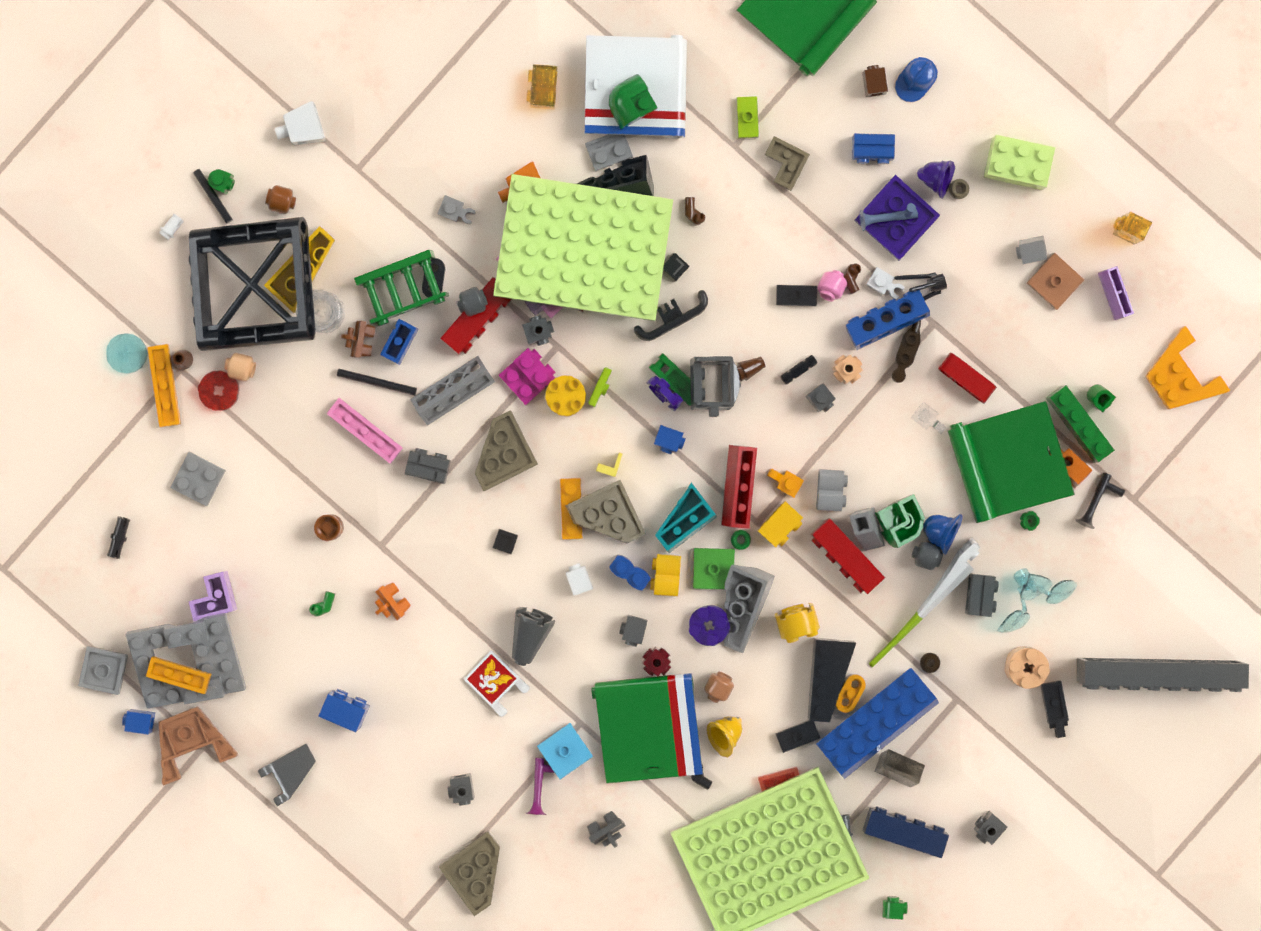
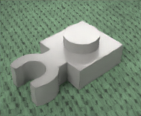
(453, 210)

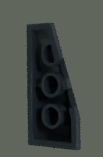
(631, 177)

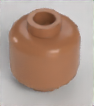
(719, 687)

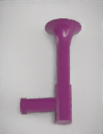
(540, 768)

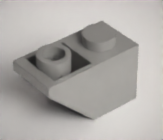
(867, 528)

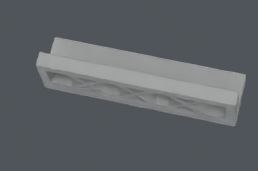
(454, 393)

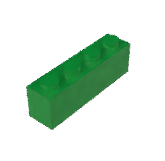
(1080, 424)

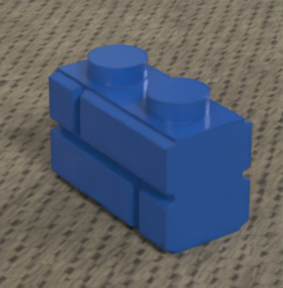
(873, 147)
(399, 341)

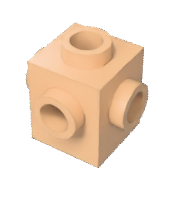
(840, 372)

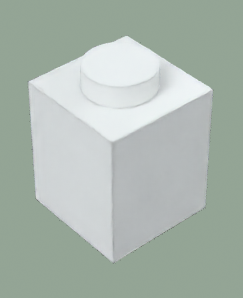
(578, 579)

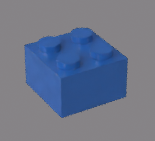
(344, 710)

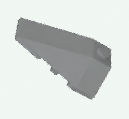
(745, 598)

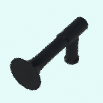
(1103, 484)

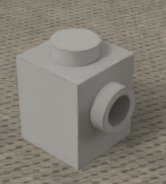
(1032, 250)

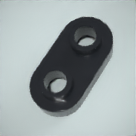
(439, 276)

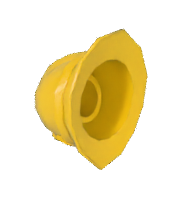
(724, 734)

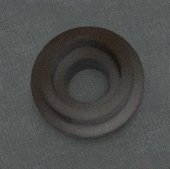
(923, 662)

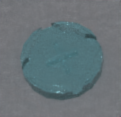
(126, 353)

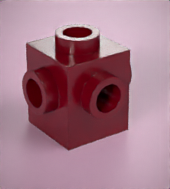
(661, 654)

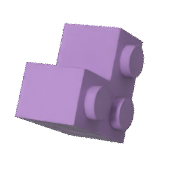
(219, 598)

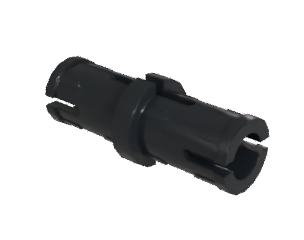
(118, 537)

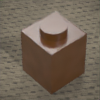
(875, 81)

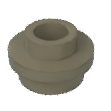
(965, 189)

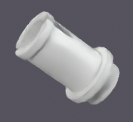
(171, 226)

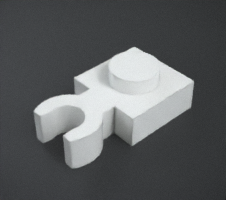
(882, 281)

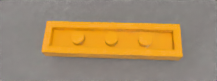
(164, 385)

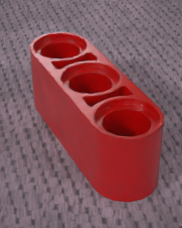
(967, 378)

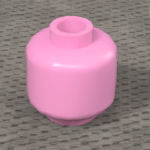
(832, 285)

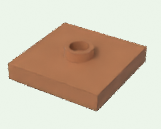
(1055, 281)

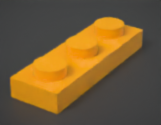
(569, 493)
(178, 675)

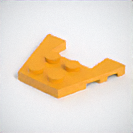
(1175, 380)

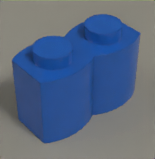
(635, 576)

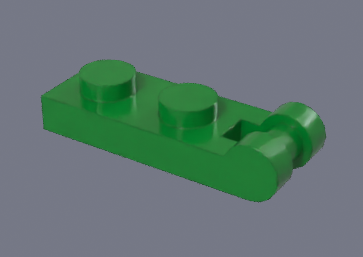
(677, 379)

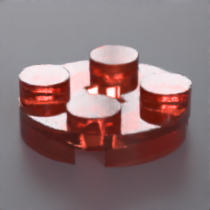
(207, 388)

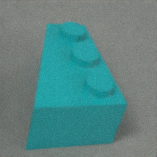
(685, 520)

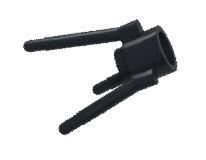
(934, 283)

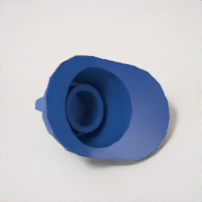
(916, 79)

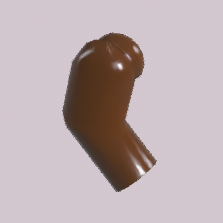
(692, 213)

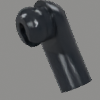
(701, 780)

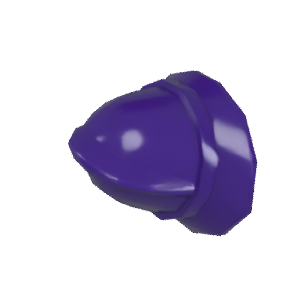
(937, 176)

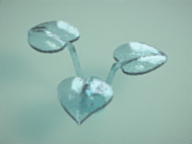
(1031, 587)

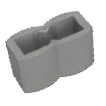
(830, 490)

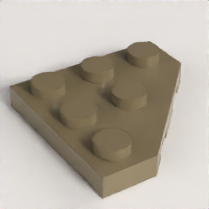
(503, 452)
(608, 513)
(474, 872)

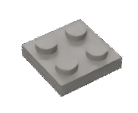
(198, 479)
(103, 670)

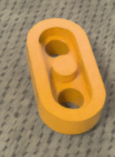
(850, 693)

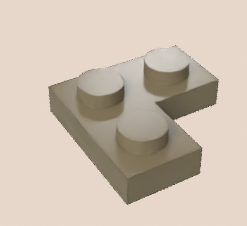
(792, 161)

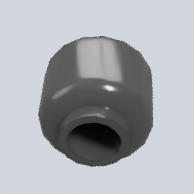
(472, 301)
(927, 555)

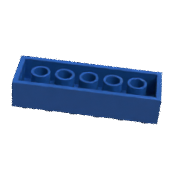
(877, 723)

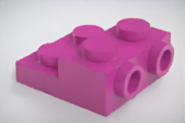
(527, 375)

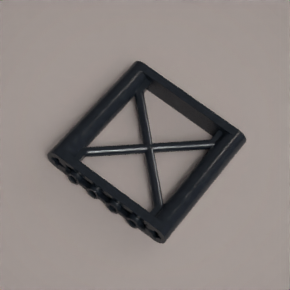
(294, 329)

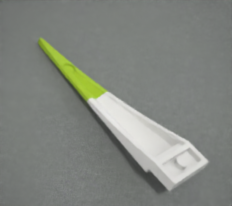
(952, 577)

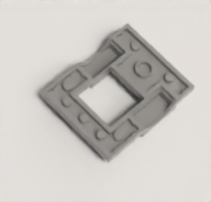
(212, 651)

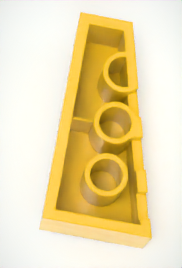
(283, 281)

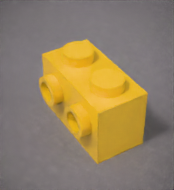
(780, 524)

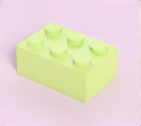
(1019, 162)

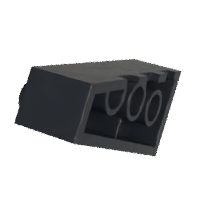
(828, 673)

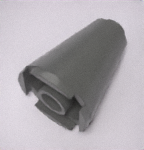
(529, 634)

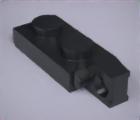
(1055, 707)

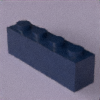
(906, 832)

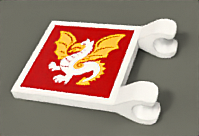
(493, 680)

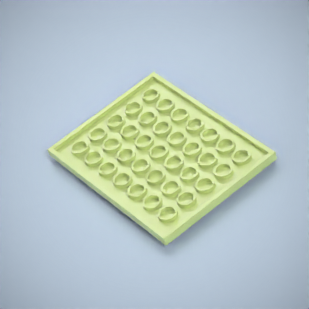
(583, 247)
(770, 854)

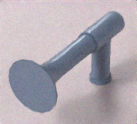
(909, 213)

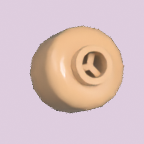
(240, 367)

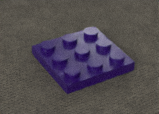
(899, 235)

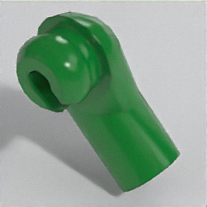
(323, 607)

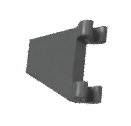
(290, 771)

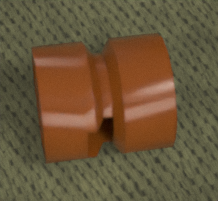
(328, 527)

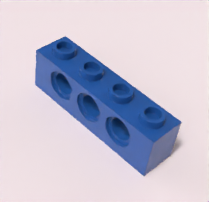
(882, 329)

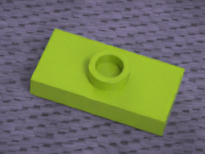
(747, 117)
(601, 387)

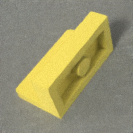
(609, 470)

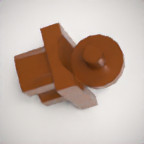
(361, 330)

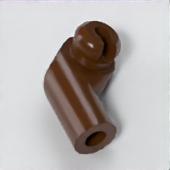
(850, 275)

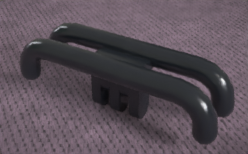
(672, 318)

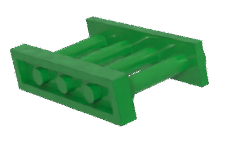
(386, 274)

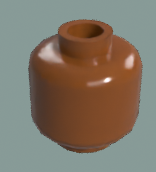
(280, 199)

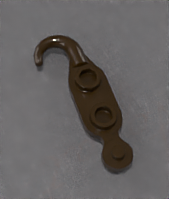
(907, 351)

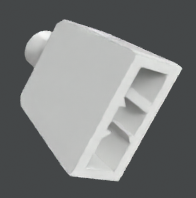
(302, 125)

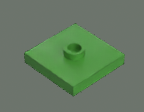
(712, 567)

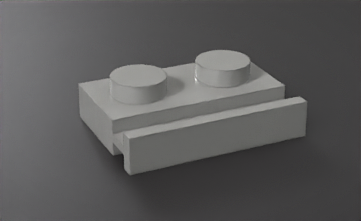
(608, 151)

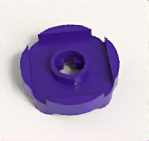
(660, 390)
(720, 623)

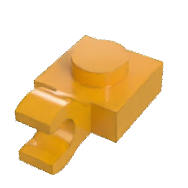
(787, 483)

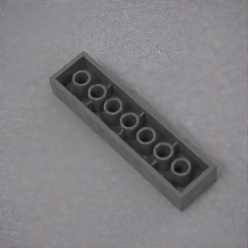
(1164, 673)

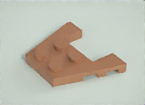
(185, 734)

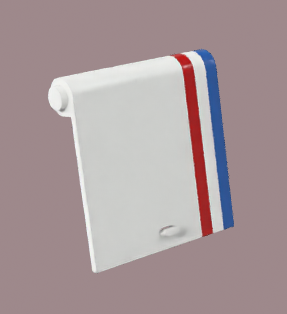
(660, 65)

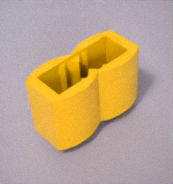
(667, 575)

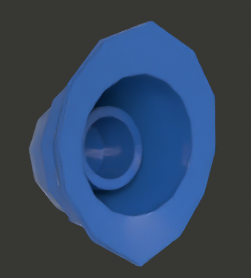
(942, 530)

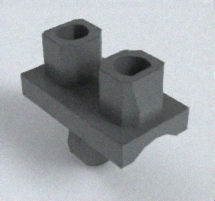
(598, 834)

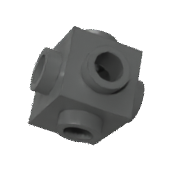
(530, 330)

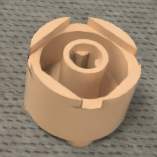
(1037, 671)

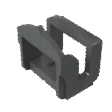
(730, 384)

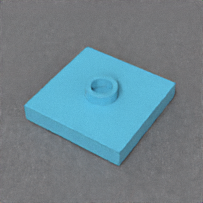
(565, 751)

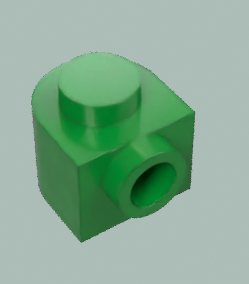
(221, 181)
(1100, 397)
(894, 908)

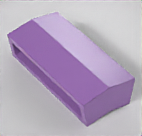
(1115, 293)

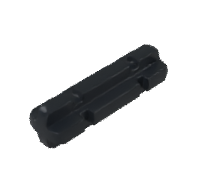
(799, 369)

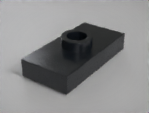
(796, 295)
(797, 735)

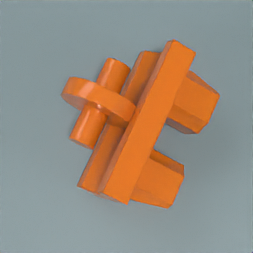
(396, 609)

